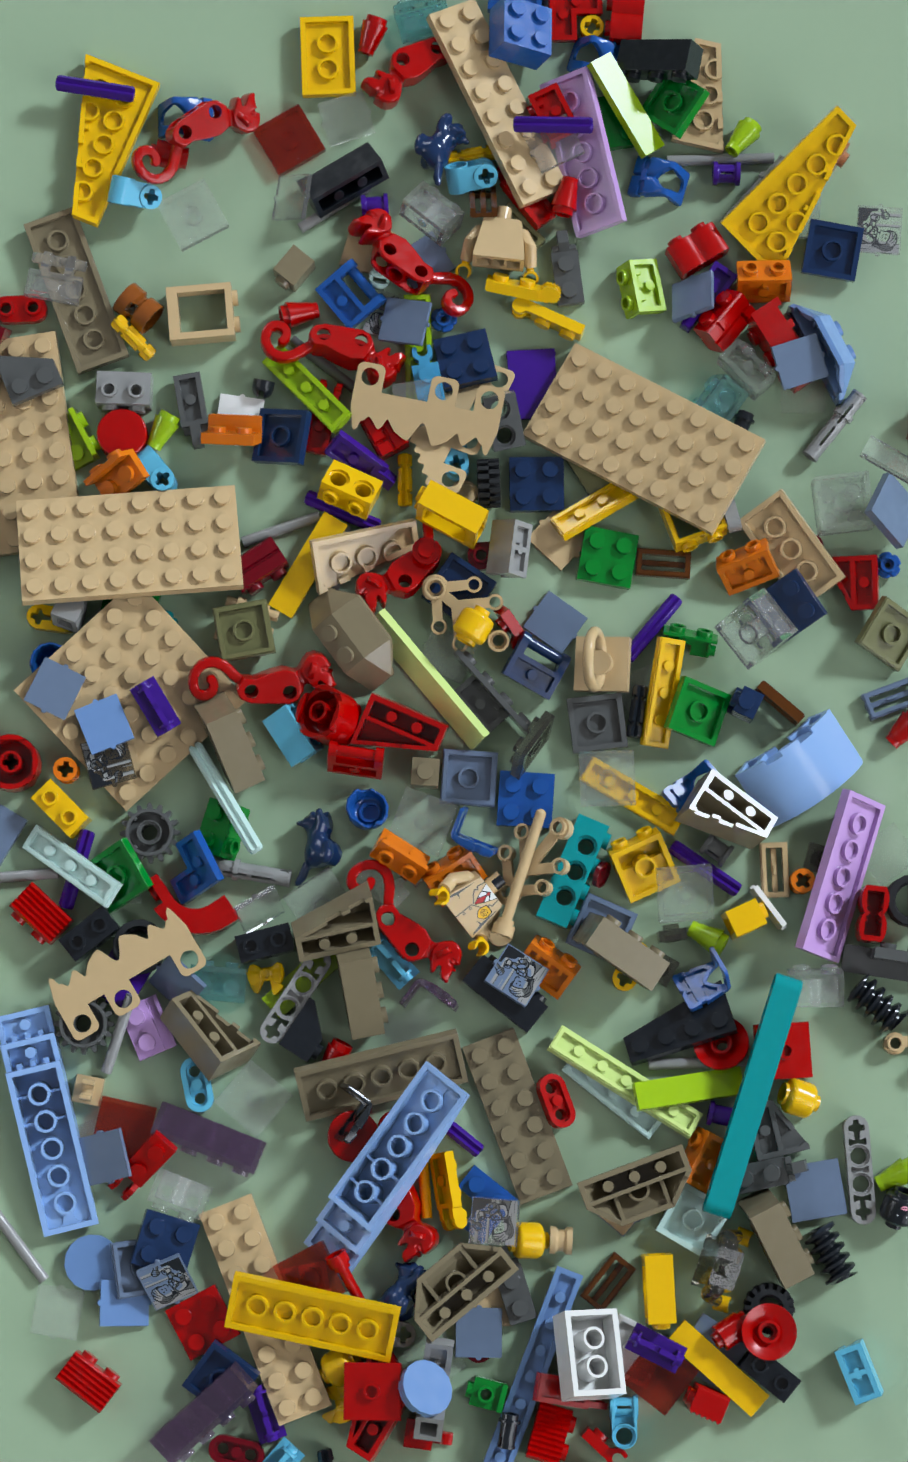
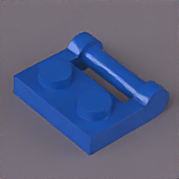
(344, 301)

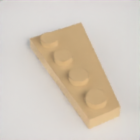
(707, 126)
(358, 551)

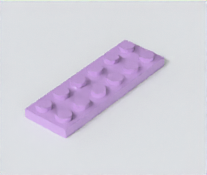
(598, 189)
(840, 876)

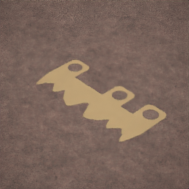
(438, 415)
(109, 976)

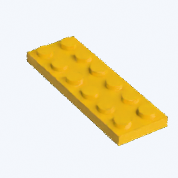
(312, 1316)

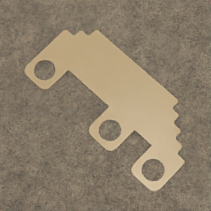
(434, 456)

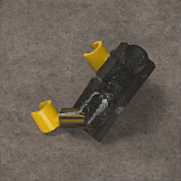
(720, 1266)

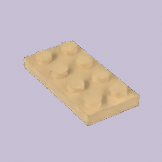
(792, 542)

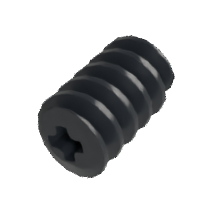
(876, 1004)
(830, 1253)

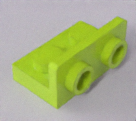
(640, 288)
(83, 447)

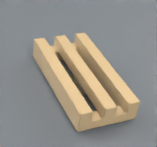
(763, 869)

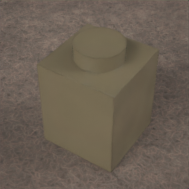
(293, 269)
(425, 773)

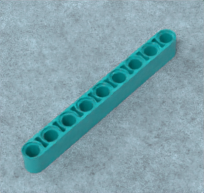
(752, 1096)

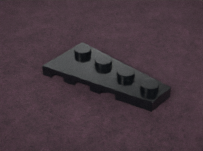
(680, 1030)

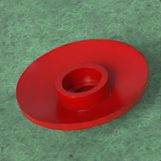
(730, 1057)
(782, 1329)

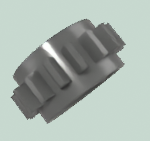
(151, 817)
(93, 1039)

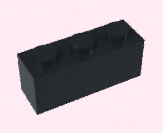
(659, 60)
(346, 179)
(520, 1016)

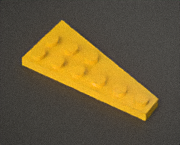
(107, 136)
(782, 202)

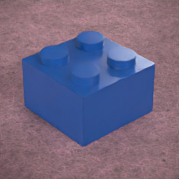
(520, 33)

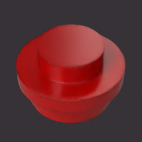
(425, 550)

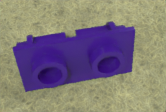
(155, 706)
(656, 1348)
(264, 1417)

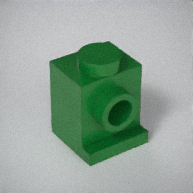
(498, 1393)

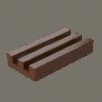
(482, 195)
(663, 574)
(780, 703)
(622, 1263)

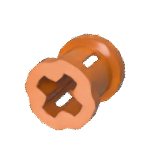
(62, 763)
(809, 883)

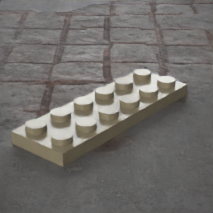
(84, 326)
(376, 1073)
(517, 1116)

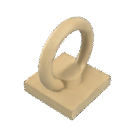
(602, 663)

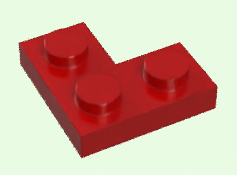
(565, 17)

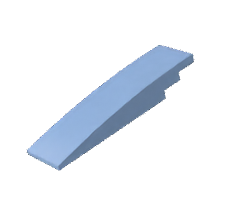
(46, 1120)
(388, 1164)

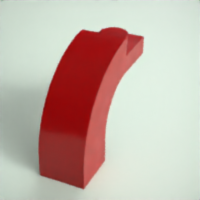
(199, 921)

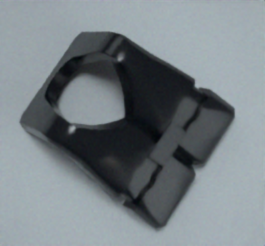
(357, 1119)

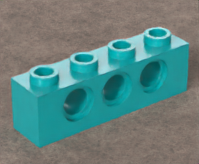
(584, 829)

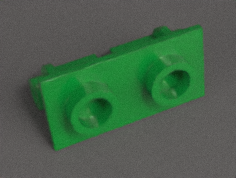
(699, 640)

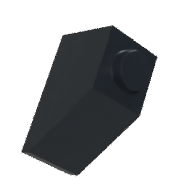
(305, 1034)

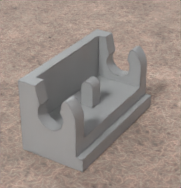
(509, 548)

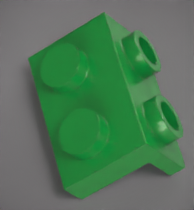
(219, 831)

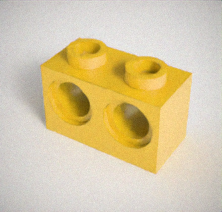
(349, 489)
(61, 808)
(745, 918)

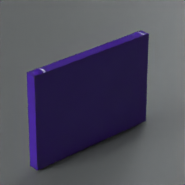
(533, 376)

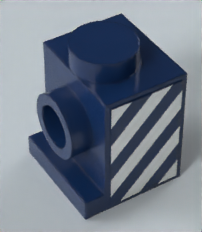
(745, 703)

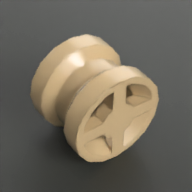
(561, 1240)

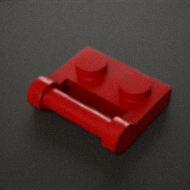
(355, 760)

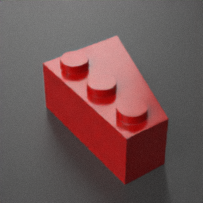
(770, 328)
(397, 726)
(369, 1436)

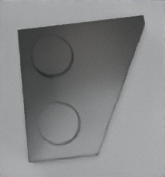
(29, 377)
(777, 1135)

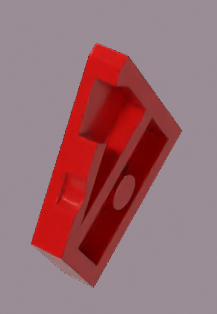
(861, 581)

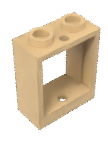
(181, 338)

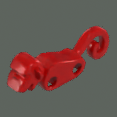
(418, 62)
(197, 125)
(405, 262)
(337, 347)
(376, 587)
(268, 683)
(404, 930)
(417, 1234)

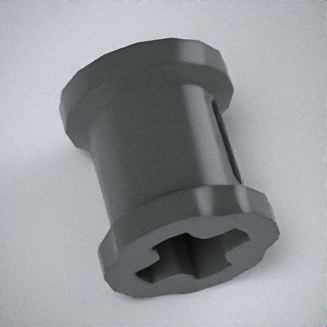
(716, 849)

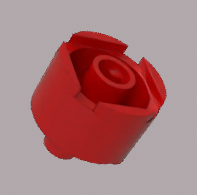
(328, 715)
(29, 763)

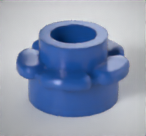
(442, 326)
(894, 562)

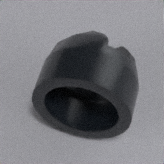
(262, 385)

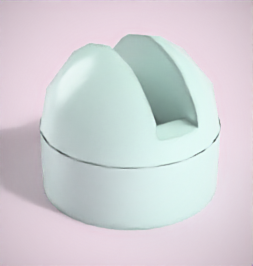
(377, 284)

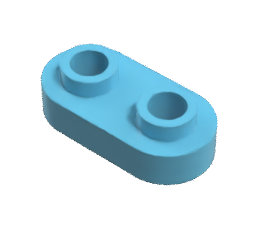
(196, 1085)

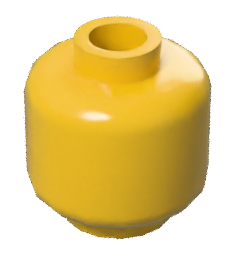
(473, 626)
(798, 1098)
(531, 1241)
(333, 1367)

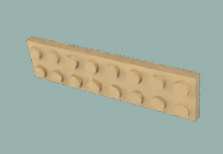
(492, 99)
(285, 1366)

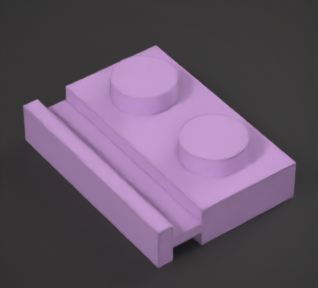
(147, 1030)

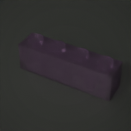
(209, 1138)
(203, 1413)

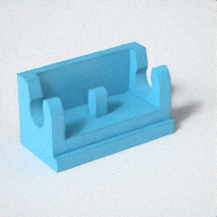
(288, 737)
(859, 1372)

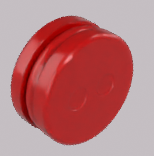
(122, 430)
(349, 1151)

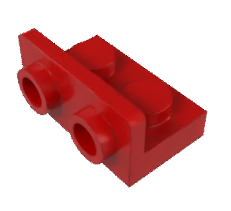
(548, 103)

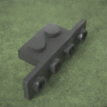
(484, 700)
(878, 961)

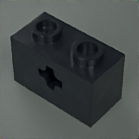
(90, 934)
(265, 943)
(770, 1375)

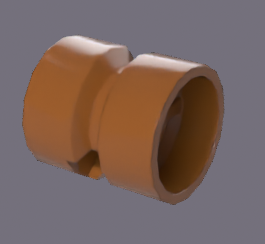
(144, 315)

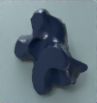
(436, 149)
(320, 848)
(404, 1289)

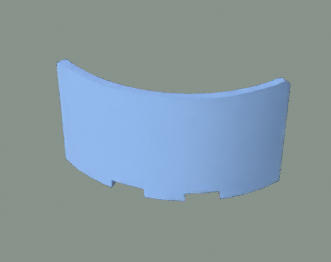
(803, 770)

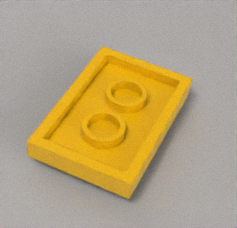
(327, 56)

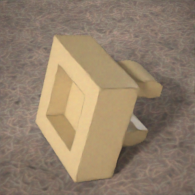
(88, 1090)

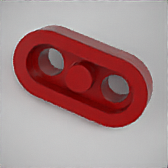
(20, 311)
(554, 1101)

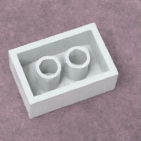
(589, 1354)

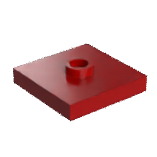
(796, 1055)
(372, 1391)

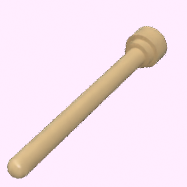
(504, 924)

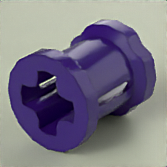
(734, 177)
(374, 202)
(718, 1114)

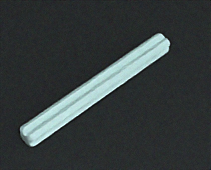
(225, 798)

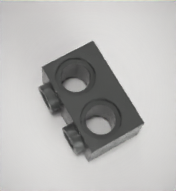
(509, 419)

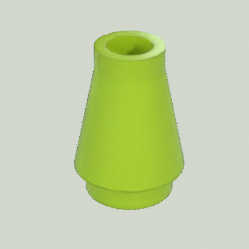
(744, 134)
(162, 429)
(708, 936)
(894, 1175)

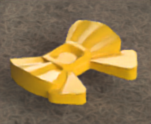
(274, 974)
(336, 1415)

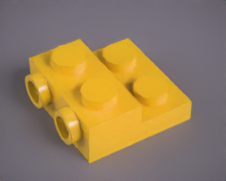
(637, 861)

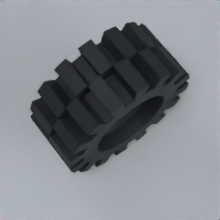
(488, 483)
(768, 1290)

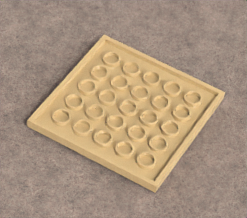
(117, 652)

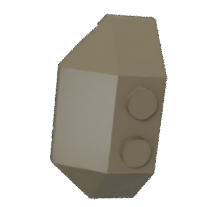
(353, 636)
(638, 1187)
(458, 1285)

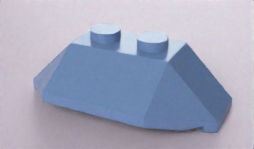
(838, 356)

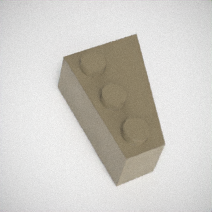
(231, 742)
(726, 812)
(338, 926)
(622, 949)
(362, 993)
(206, 1036)
(778, 1237)

